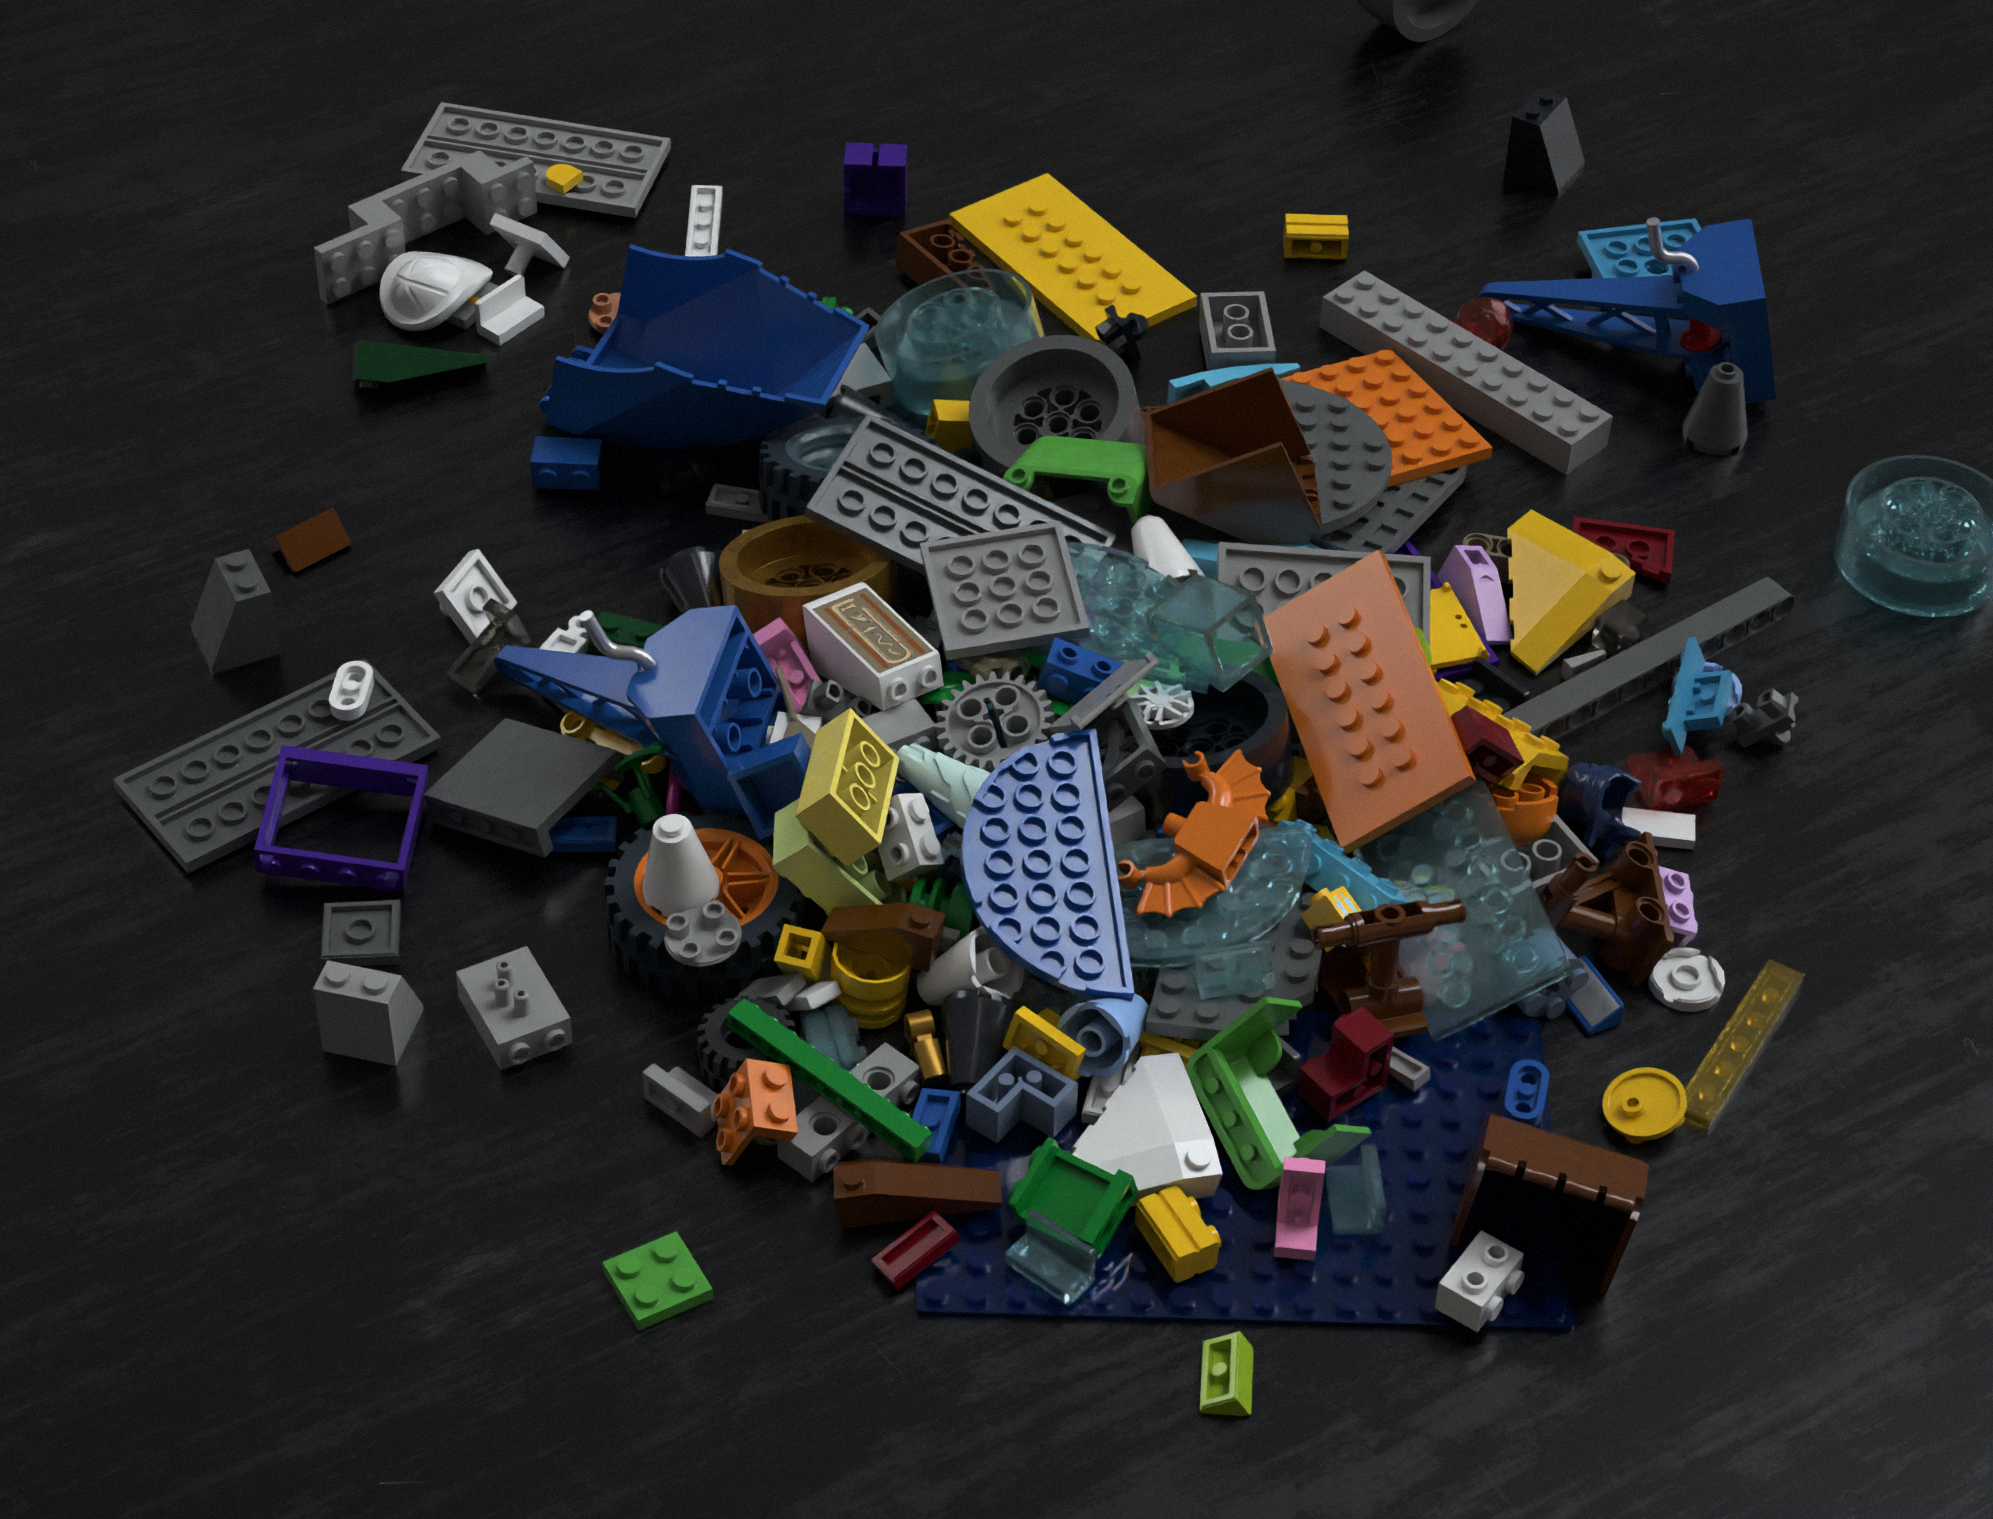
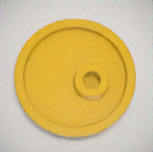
(1645, 1104)

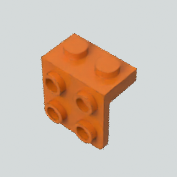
(754, 1104)

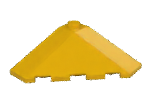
(1557, 588)

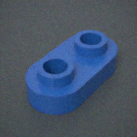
(1526, 1092)

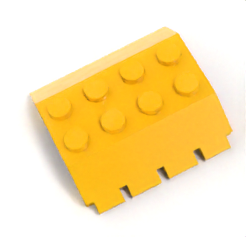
(1539, 754)

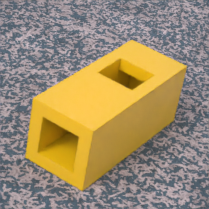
(805, 953)

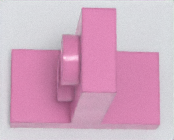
(786, 650)
(1299, 1208)

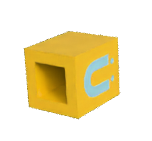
(1329, 908)

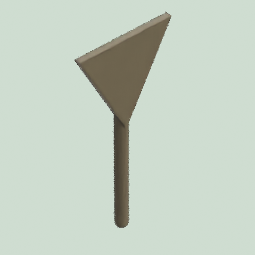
(795, 725)

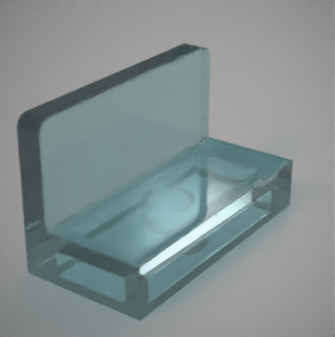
(1357, 1195)
(1053, 1258)

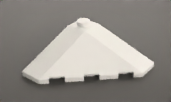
(1155, 1132)

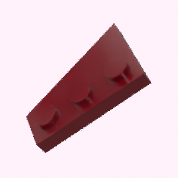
(1644, 547)

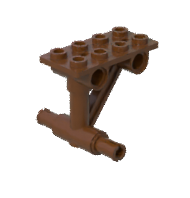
(1630, 907)
(1367, 960)

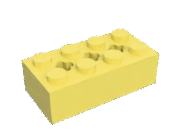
(847, 788)

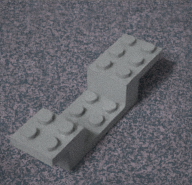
(386, 221)

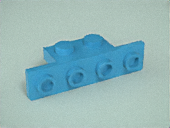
(1697, 699)

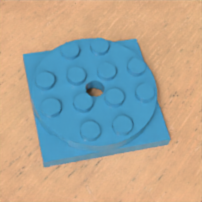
(1627, 252)

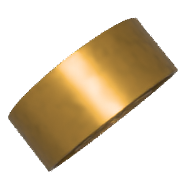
(794, 563)

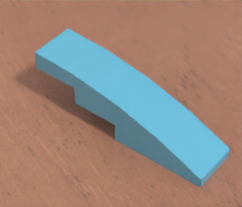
(1202, 381)

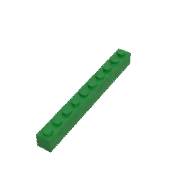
(830, 1080)

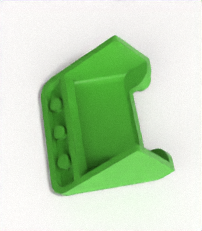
(1113, 462)

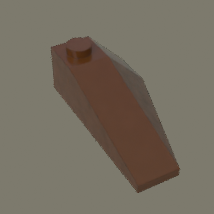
(899, 1190)

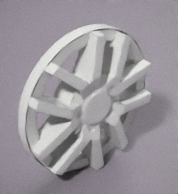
(1167, 703)

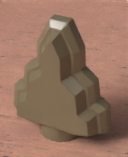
(1011, 660)

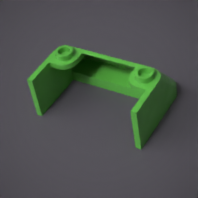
(1244, 1106)

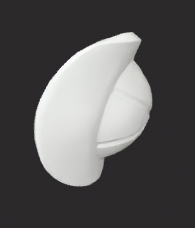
(428, 287)

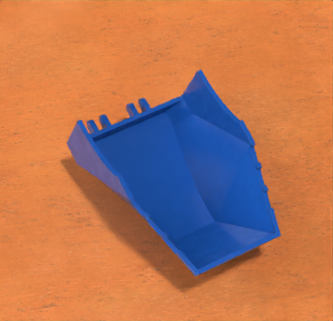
(702, 356)

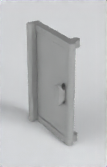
(1107, 693)

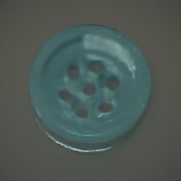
(951, 331)
(1918, 536)

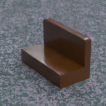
(310, 540)

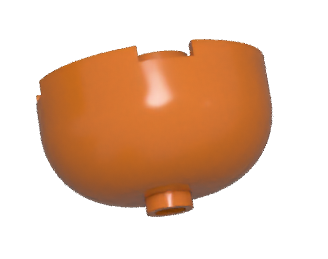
(1528, 810)

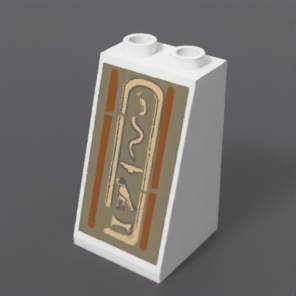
(869, 648)

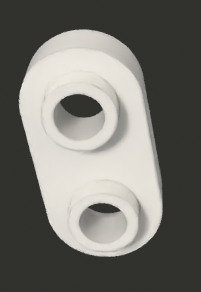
(351, 690)

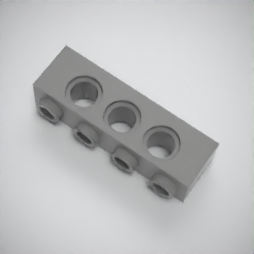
(830, 1133)

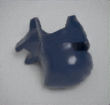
(1596, 804)

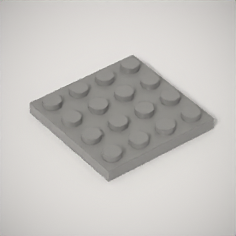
(1004, 590)

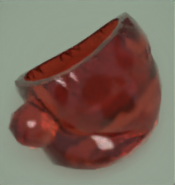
(1488, 320)

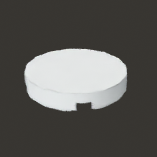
(1687, 980)

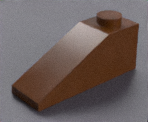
(891, 931)

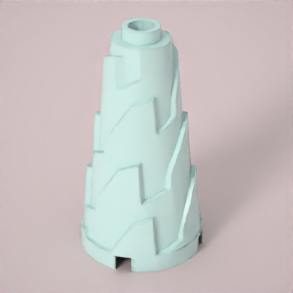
(941, 780)

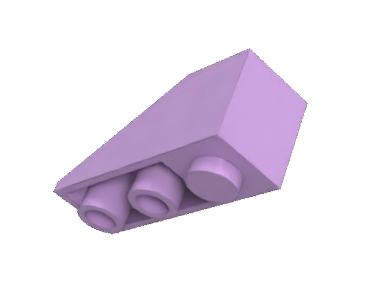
(1479, 591)

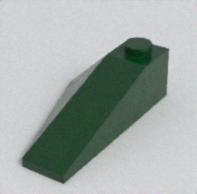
(393, 363)

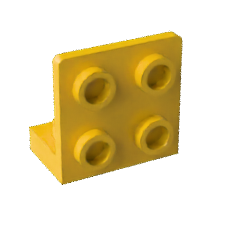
(1042, 1040)

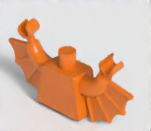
(1207, 843)

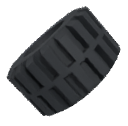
(720, 1046)

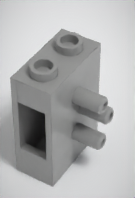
(514, 1008)

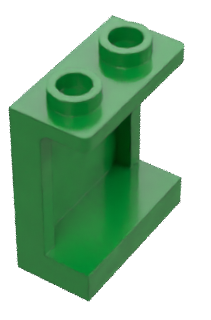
(1073, 1195)

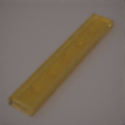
(1740, 1042)

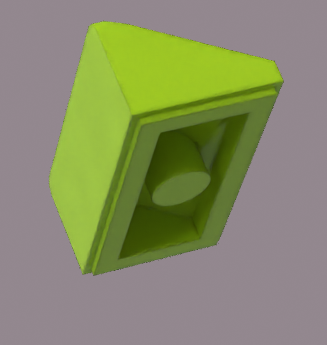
(1227, 1375)

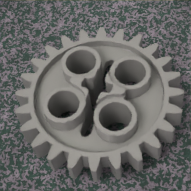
(1024, 712)

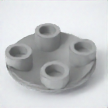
(702, 935)

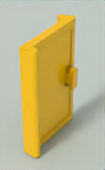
(1451, 632)

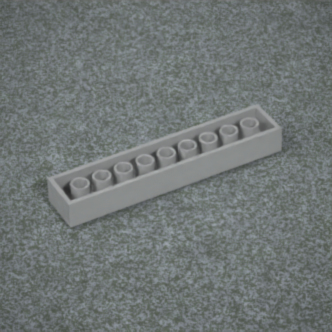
(1469, 372)

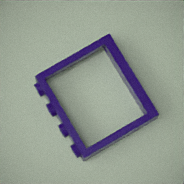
(344, 772)

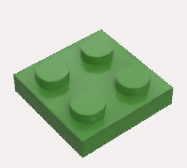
(657, 1280)

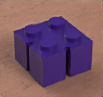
(875, 179)

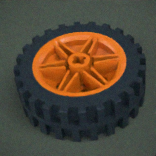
(745, 883)

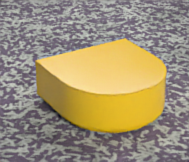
(563, 177)

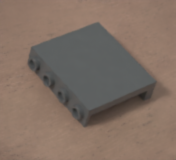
(519, 785)

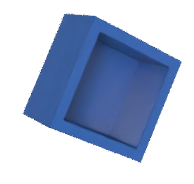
(770, 780)

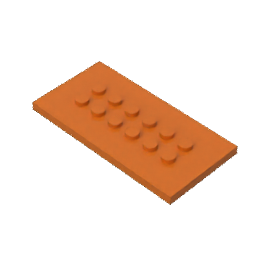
(1365, 702)

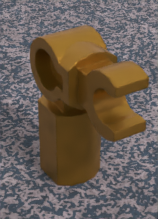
(920, 1034)

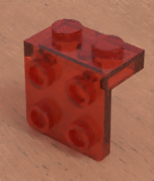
(1674, 779)

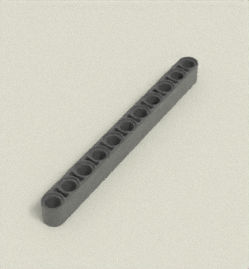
(1653, 660)

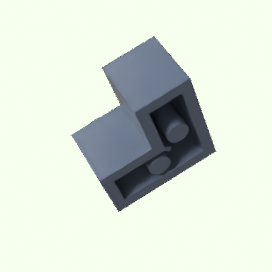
(1021, 1090)

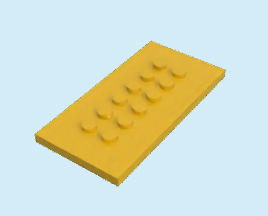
(1070, 256)

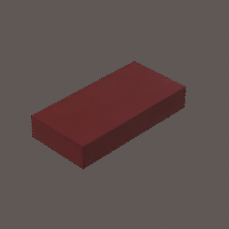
(915, 1250)

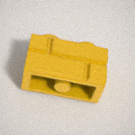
(1315, 236)
(1177, 1233)

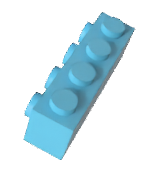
(1334, 869)

